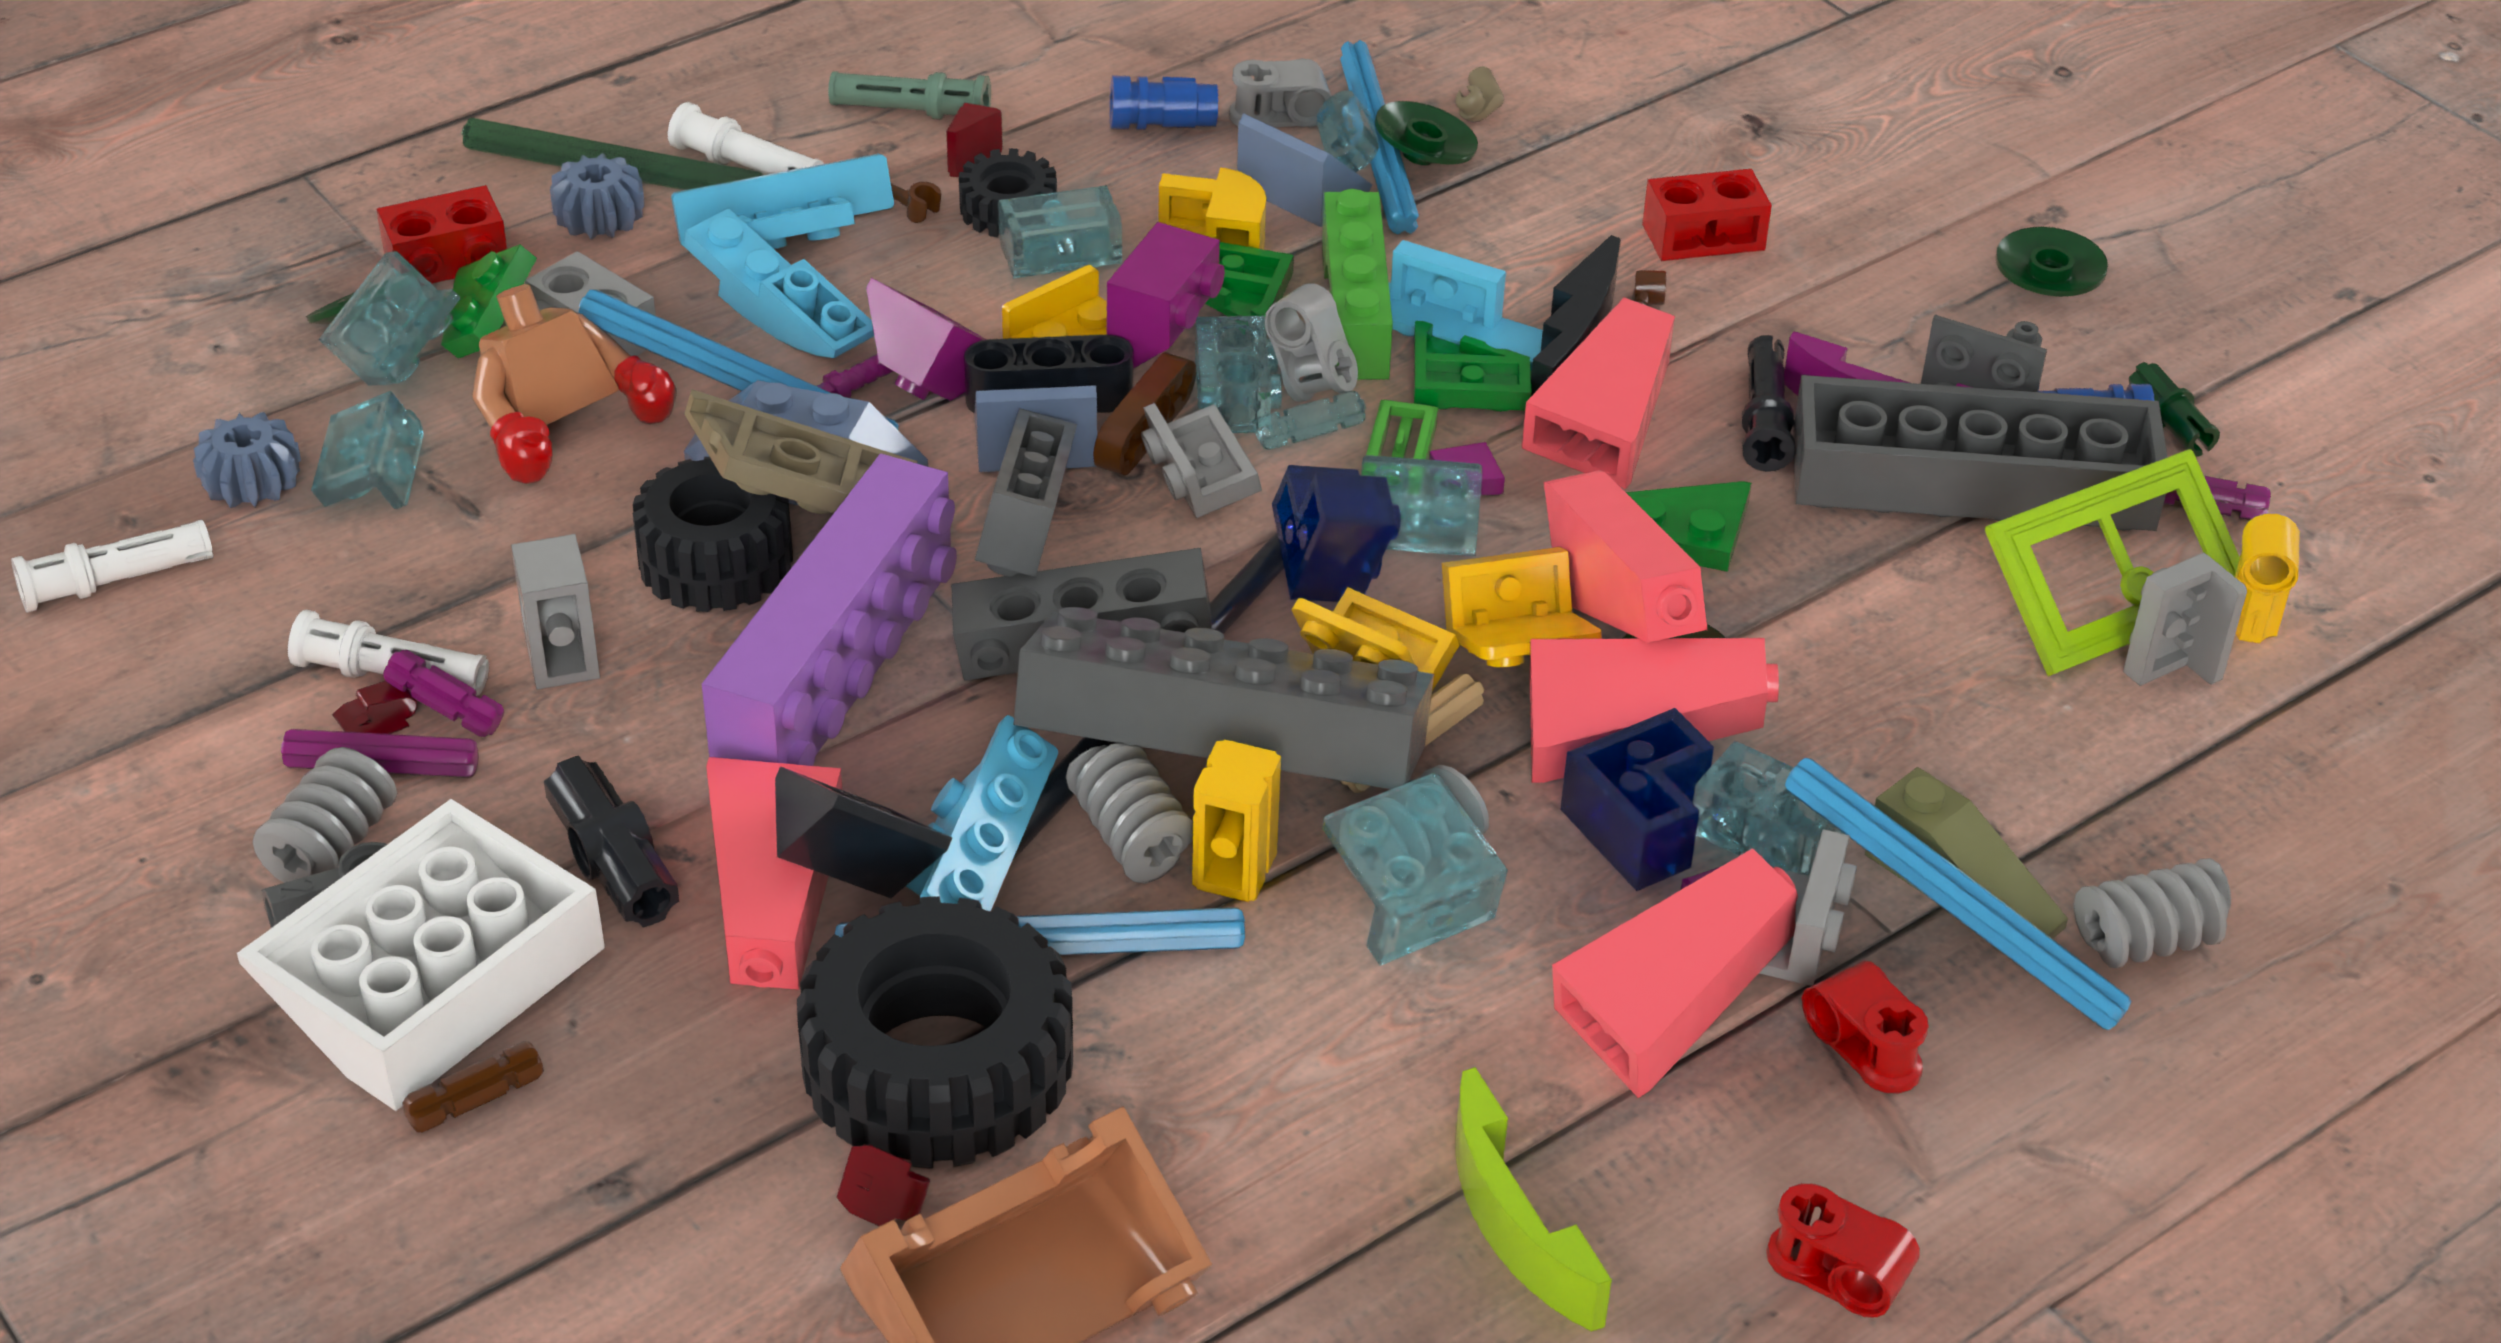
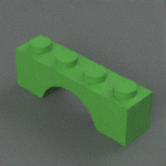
(1359, 277)

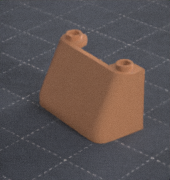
(1038, 1253)

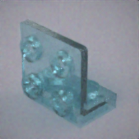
(1418, 865)

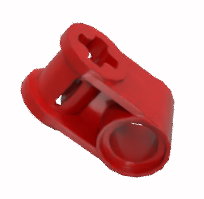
(1869, 1026)
(1843, 1254)

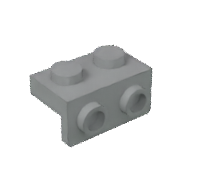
(1200, 459)
(2184, 620)
(1816, 920)

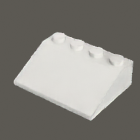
(426, 950)

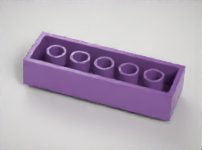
(833, 618)

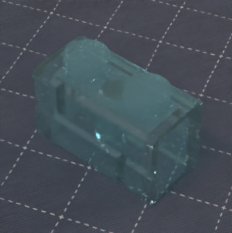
(1060, 231)

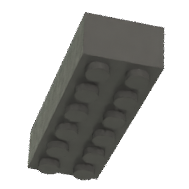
(1966, 448)
(1196, 688)

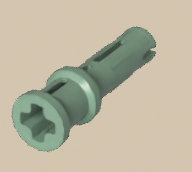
(935, 95)

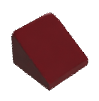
(972, 132)

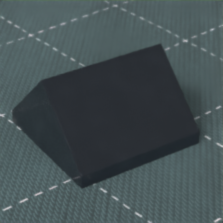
(851, 835)

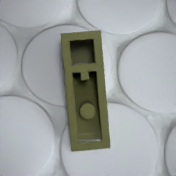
(1969, 842)

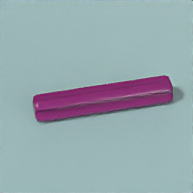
(391, 751)

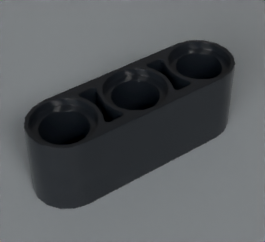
(1052, 363)

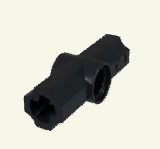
(611, 841)

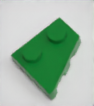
(1251, 280)
(478, 307)
(1468, 373)
(1700, 518)

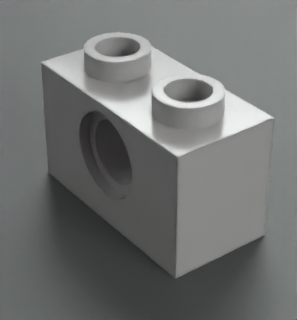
(556, 611)

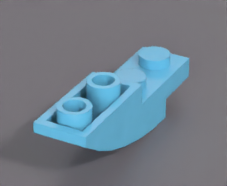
(778, 297)

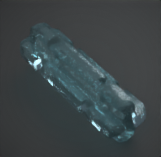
(1310, 420)

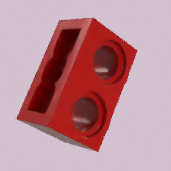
(1706, 214)
(443, 231)

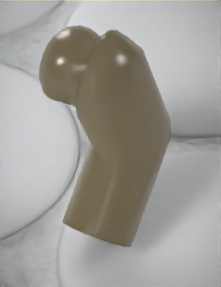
(1483, 98)

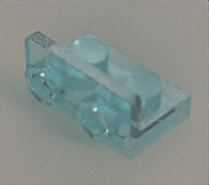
(389, 322)
(369, 448)
(1435, 502)

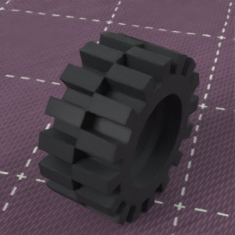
(999, 179)

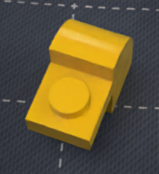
(1219, 208)

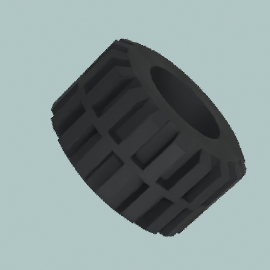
(709, 538)

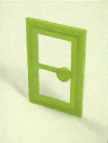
(2013, 539)

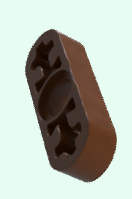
(1166, 384)

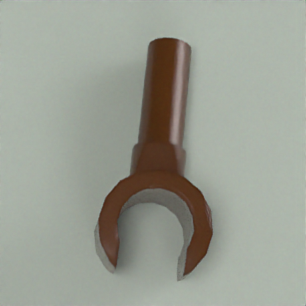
(918, 199)
(1650, 287)

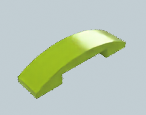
(1551, 1265)

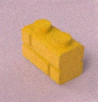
(1236, 820)

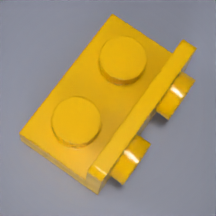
(1058, 308)

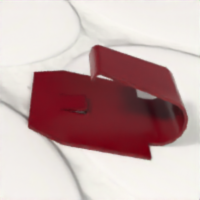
(381, 705)
(891, 1186)

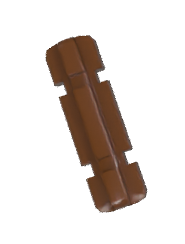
(472, 1086)

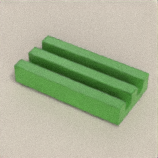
(1407, 412)

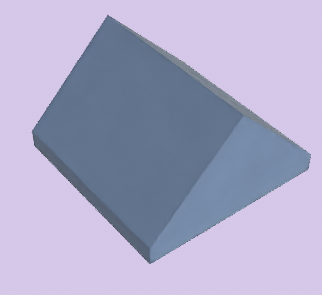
(1291, 169)
(998, 410)

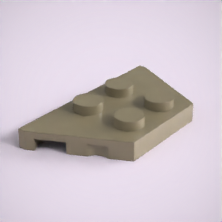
(779, 455)

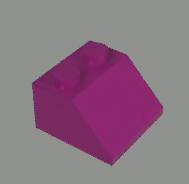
(1162, 289)

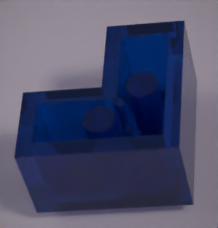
(1333, 530)
(1638, 795)

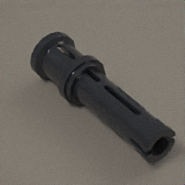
(1767, 415)

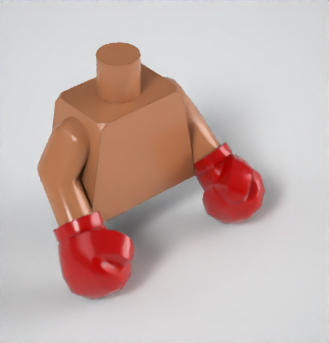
(549, 368)

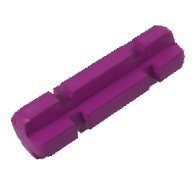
(2250, 501)
(443, 693)

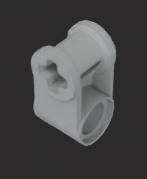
(1279, 92)
(1312, 346)

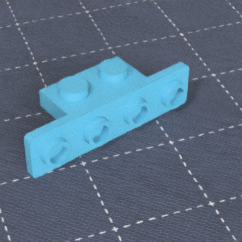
(793, 201)
(1455, 298)
(987, 816)

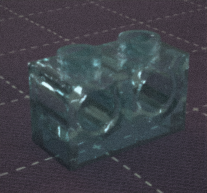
(1235, 369)
(1749, 807)

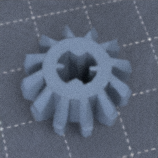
(597, 196)
(247, 459)

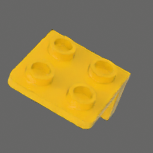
(1509, 600)
(1375, 633)

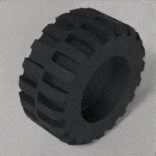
(940, 1097)

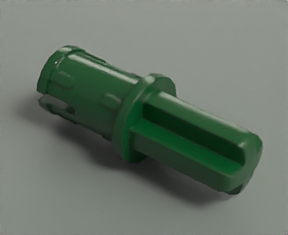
(2177, 409)

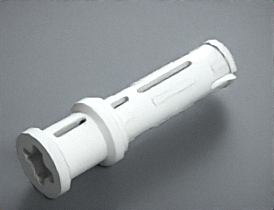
(725, 142)
(83, 569)
(360, 650)

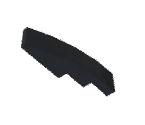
(1577, 309)

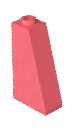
(1603, 394)
(1622, 560)
(1606, 685)
(764, 899)
(1675, 968)

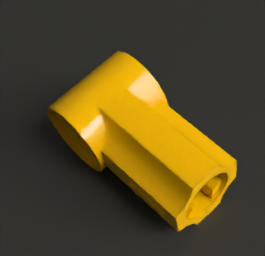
(2268, 571)

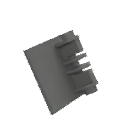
(1984, 358)

